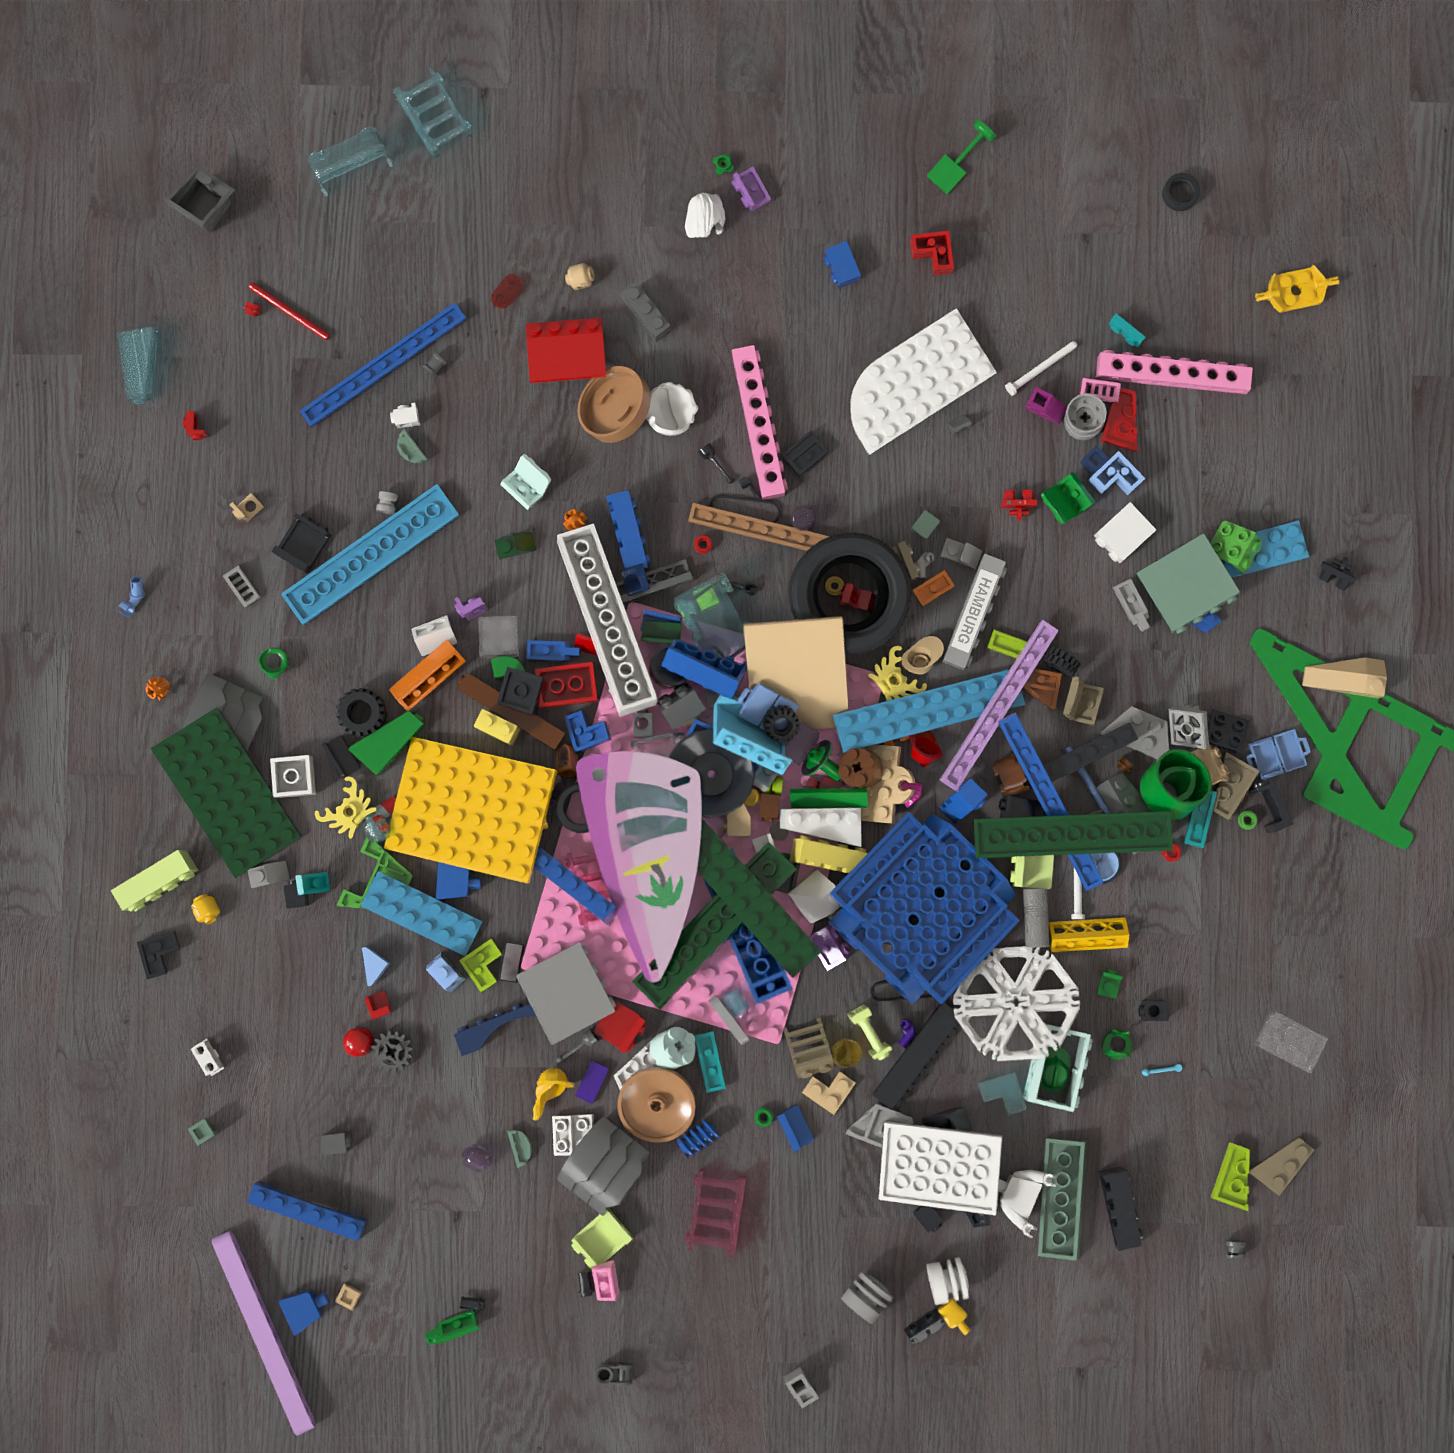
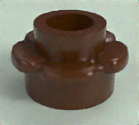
(1124, 765)

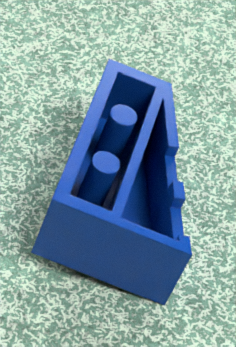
(964, 800)

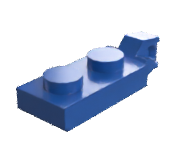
(550, 651)

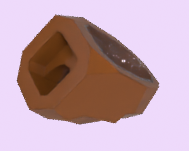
(566, 761)

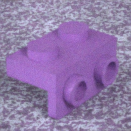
(751, 188)

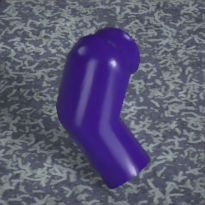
(908, 1032)

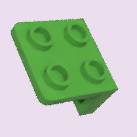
(1236, 545)

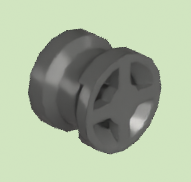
(1235, 1248)

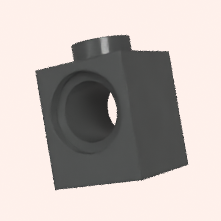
(646, 732)
(335, 1143)

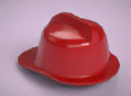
(925, 748)

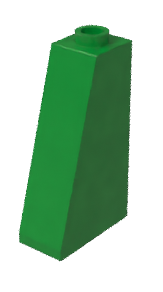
(386, 743)

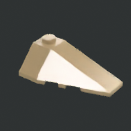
(1354, 676)

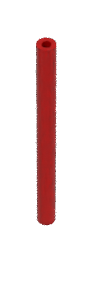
(289, 311)

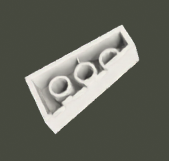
(828, 823)

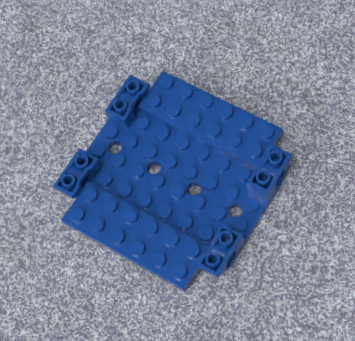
(900, 882)

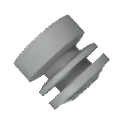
(1094, 411)
(867, 1297)

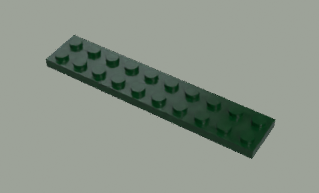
(1073, 834)
(753, 904)
(711, 930)

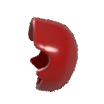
(358, 1042)

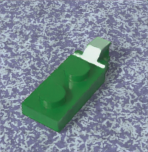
(453, 1328)

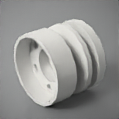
(947, 1281)

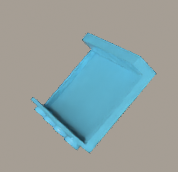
(746, 738)

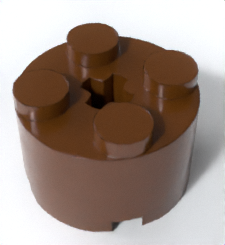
(850, 769)
(1010, 775)

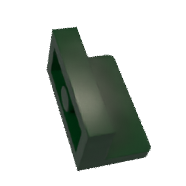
(661, 631)

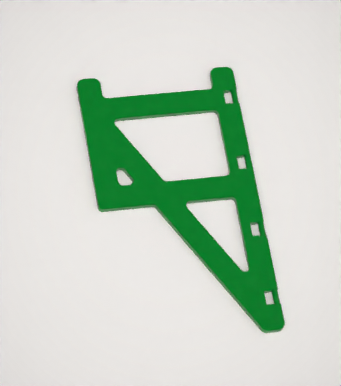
(1355, 802)

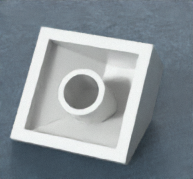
(813, 897)

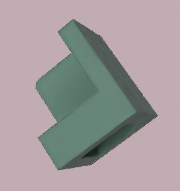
(925, 524)
(202, 1132)

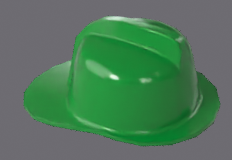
(1055, 1070)

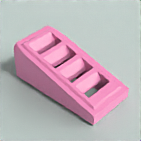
(1093, 382)

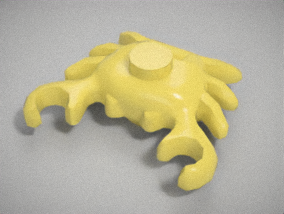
(891, 679)
(351, 811)

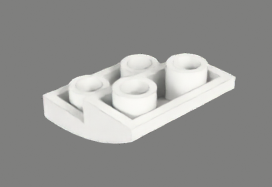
(569, 1131)

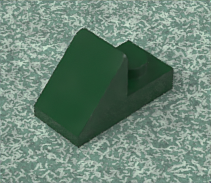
(515, 545)

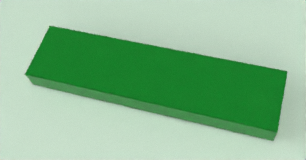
(829, 798)

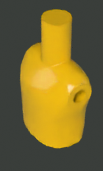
(954, 1315)

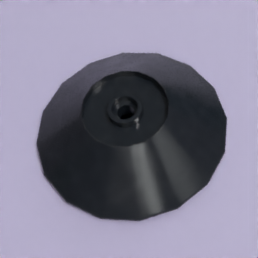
(732, 776)

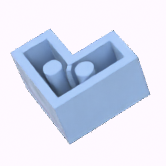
(1116, 470)

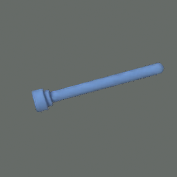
(1091, 787)

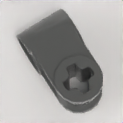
(616, 1373)

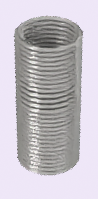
(1036, 917)

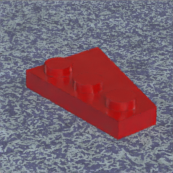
(1121, 422)

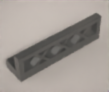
(659, 586)

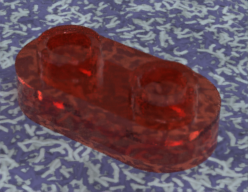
(509, 292)

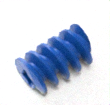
(698, 1138)

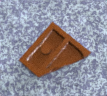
(1044, 686)

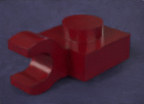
(825, 784)

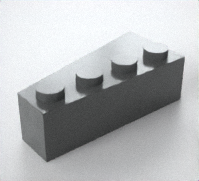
(1122, 796)

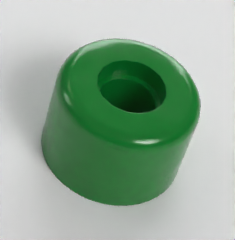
(1185, 774)

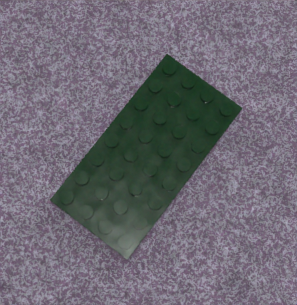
(226, 792)

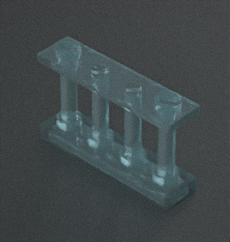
(423, 129)

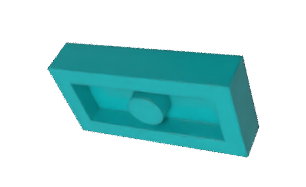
(1131, 335)
(312, 883)

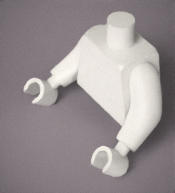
(1020, 1194)

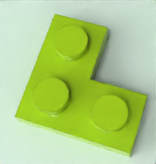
(476, 964)

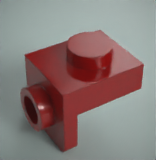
(190, 422)

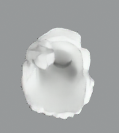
(703, 213)

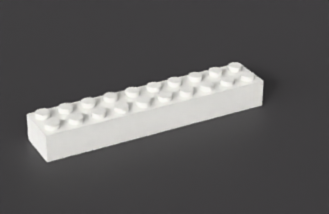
(606, 620)

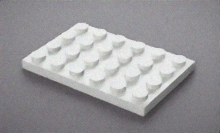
(940, 1167)

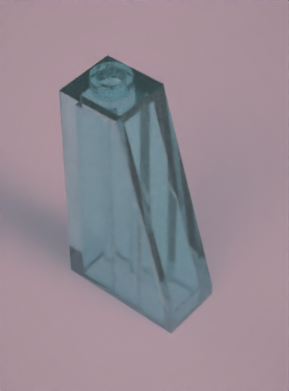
(138, 361)

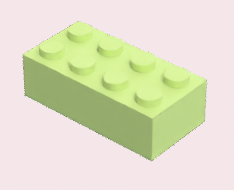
(155, 880)

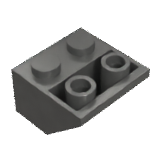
(680, 705)

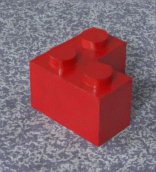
(934, 246)

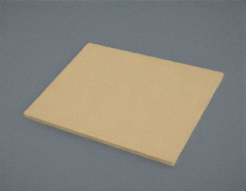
(802, 663)

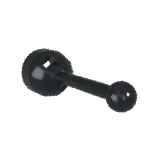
(707, 452)

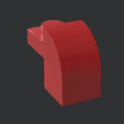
(856, 599)

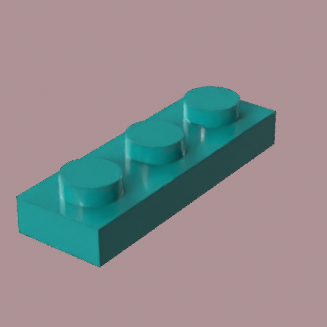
(1199, 822)
(710, 1061)

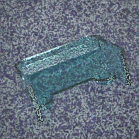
(346, 156)

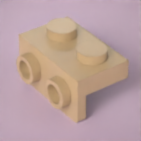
(1212, 760)

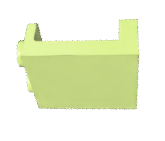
(601, 1239)

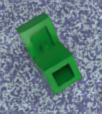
(501, 663)

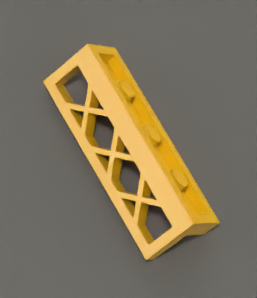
(1089, 938)

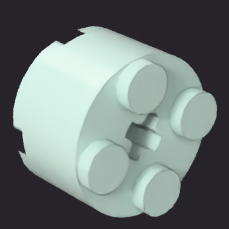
(673, 1048)

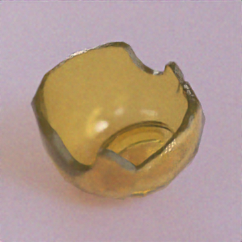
(846, 1052)

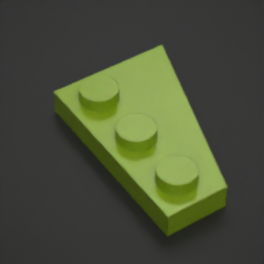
(1232, 1179)

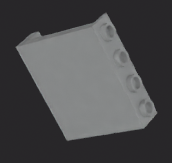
(566, 993)

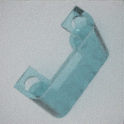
(712, 617)

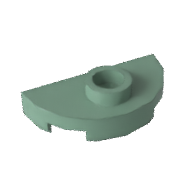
(409, 449)
(520, 1146)

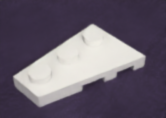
(640, 1061)

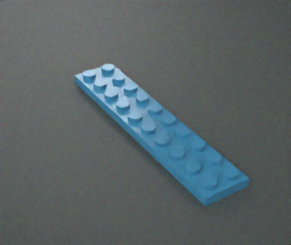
(370, 554)
(918, 712)

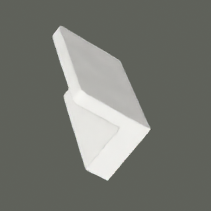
(433, 634)

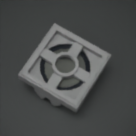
(1190, 728)

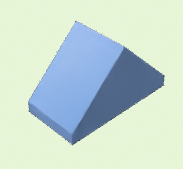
(374, 965)

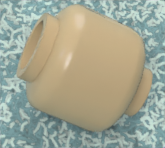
(580, 276)

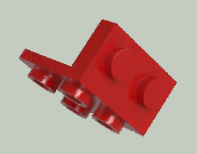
(621, 1027)

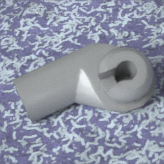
(923, 561)

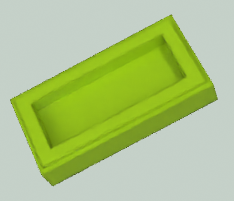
(1006, 644)

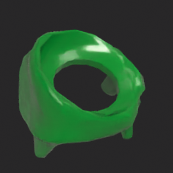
(273, 673)
(1109, 1052)

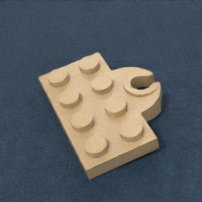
(888, 791)

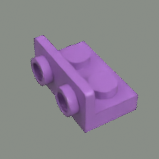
(474, 608)
(832, 946)

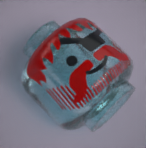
(376, 828)

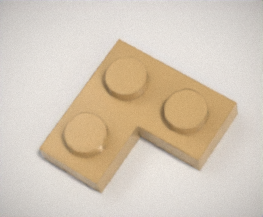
(832, 1096)

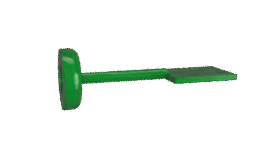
(947, 172)

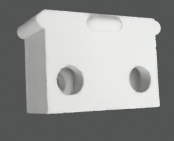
(207, 1058)

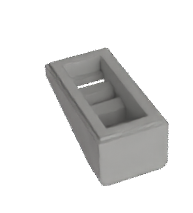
(228, 575)

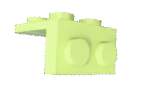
(1032, 871)

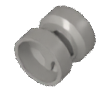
(386, 502)

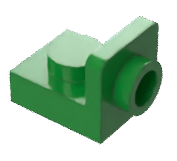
(1109, 983)

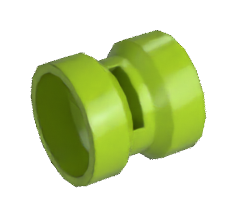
(776, 787)

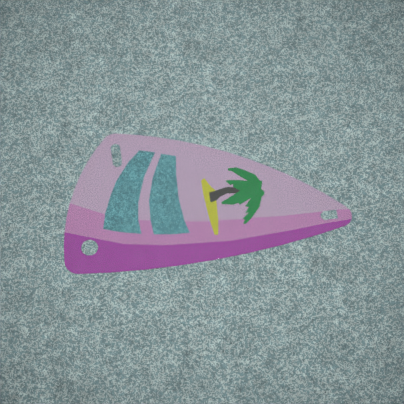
(644, 845)

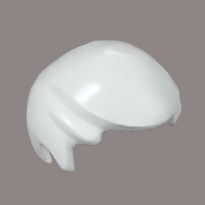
(671, 409)

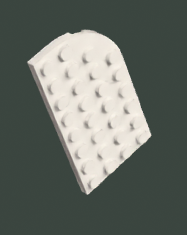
(917, 380)

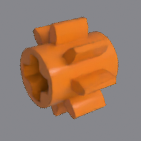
(575, 519)
(157, 688)

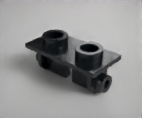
(917, 1330)

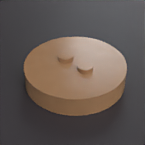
(614, 405)

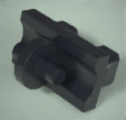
(1344, 578)

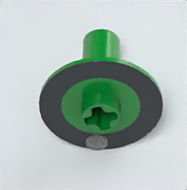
(818, 759)

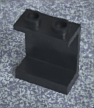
(1019, 807)

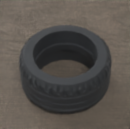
(560, 810)

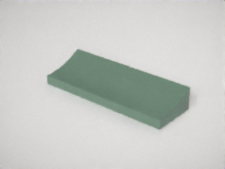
(1064, 1203)

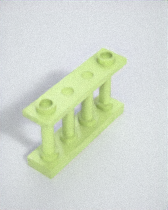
(861, 1016)

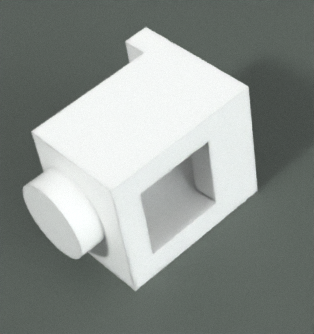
(405, 416)

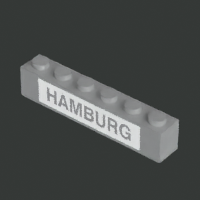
(973, 612)

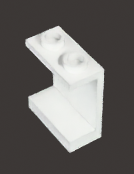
(1124, 533)

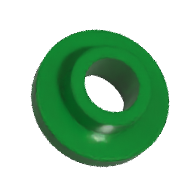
(768, 1121)

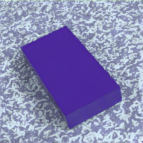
(592, 1082)

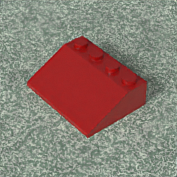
(566, 350)

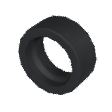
(1173, 204)

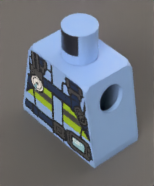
(445, 973)

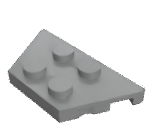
(1150, 730)
(871, 1124)

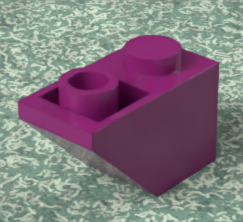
(1046, 405)

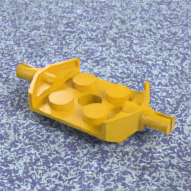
(1308, 280)

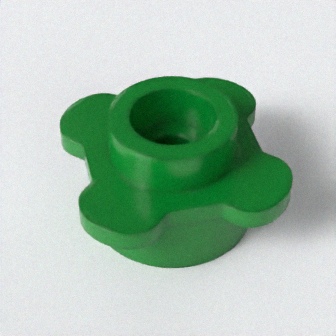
(723, 159)

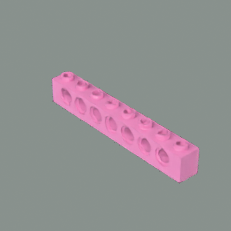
(744, 356)
(1241, 372)

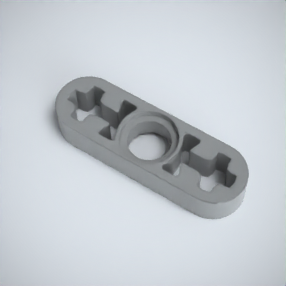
(728, 1020)

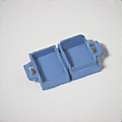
(760, 701)
(1285, 753)

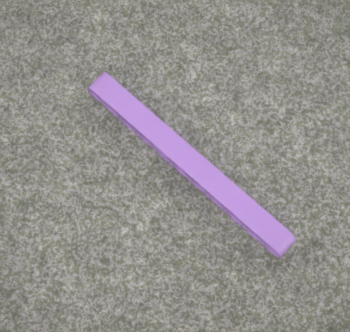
(263, 1333)

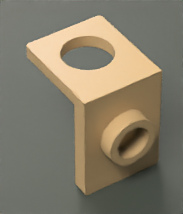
(241, 512)

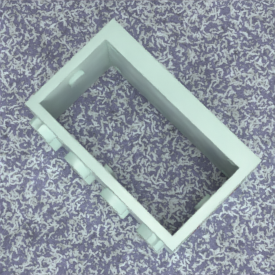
(1076, 1080)

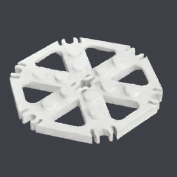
(1025, 992)

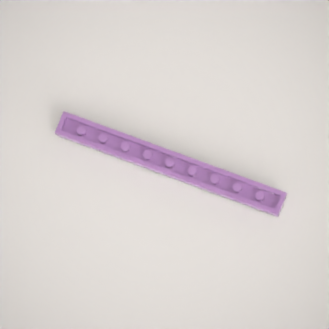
(998, 705)

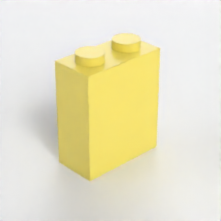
(497, 727)

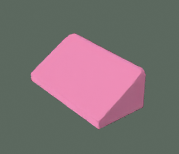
(606, 1281)

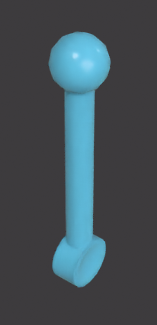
(1177, 1067)

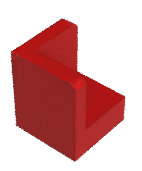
(378, 1005)

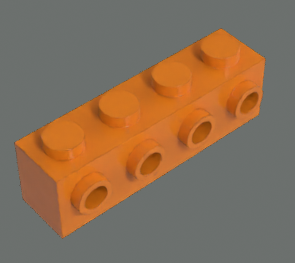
(427, 675)

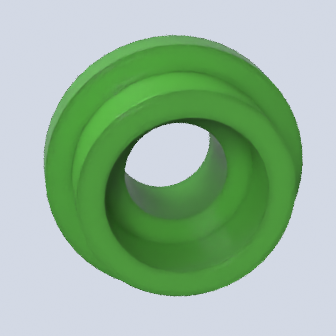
(1253, 820)

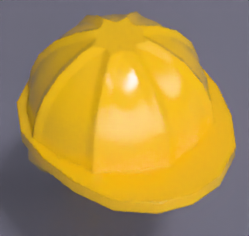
(550, 1085)

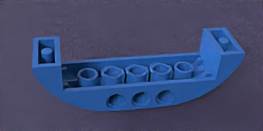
(760, 968)

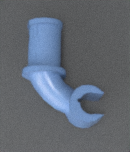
(136, 595)

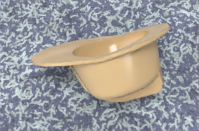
(923, 655)

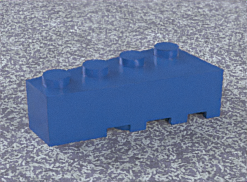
(705, 667)

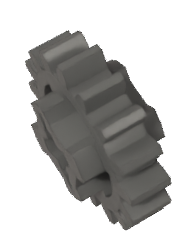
(397, 1060)

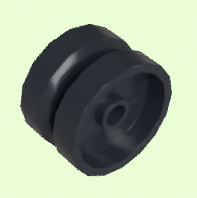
(662, 675)

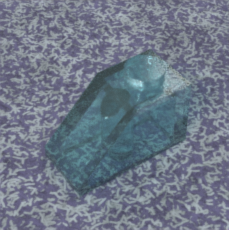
(736, 1003)

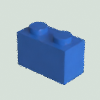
(842, 264)

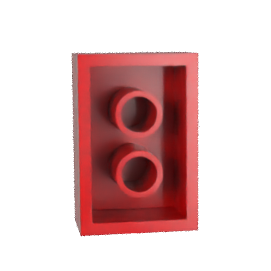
(568, 685)

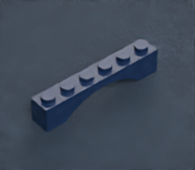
(475, 1037)

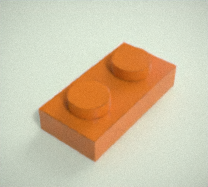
(933, 588)

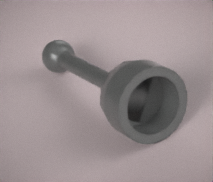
(589, 1039)

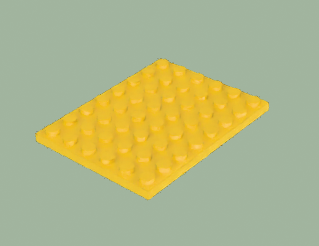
(470, 809)

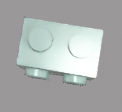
(527, 482)

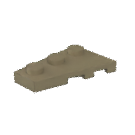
(1233, 791)
(1282, 1166)

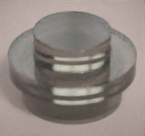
(777, 833)

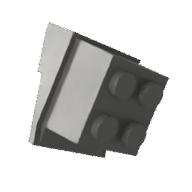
(201, 198)

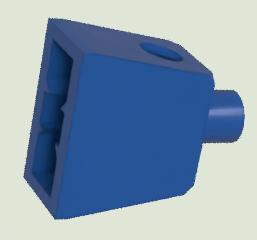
(455, 881)
(303, 1309)

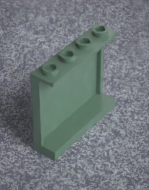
(1188, 584)

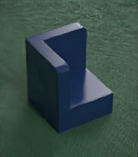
(1094, 460)
(635, 579)

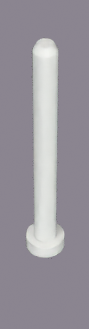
(1012, 387)
(1077, 898)

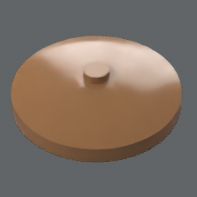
(656, 1104)

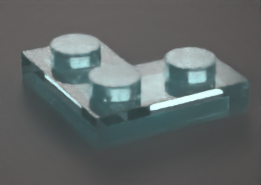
(1005, 1087)

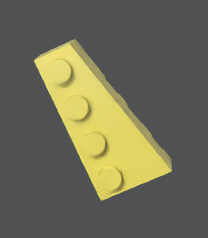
(824, 855)

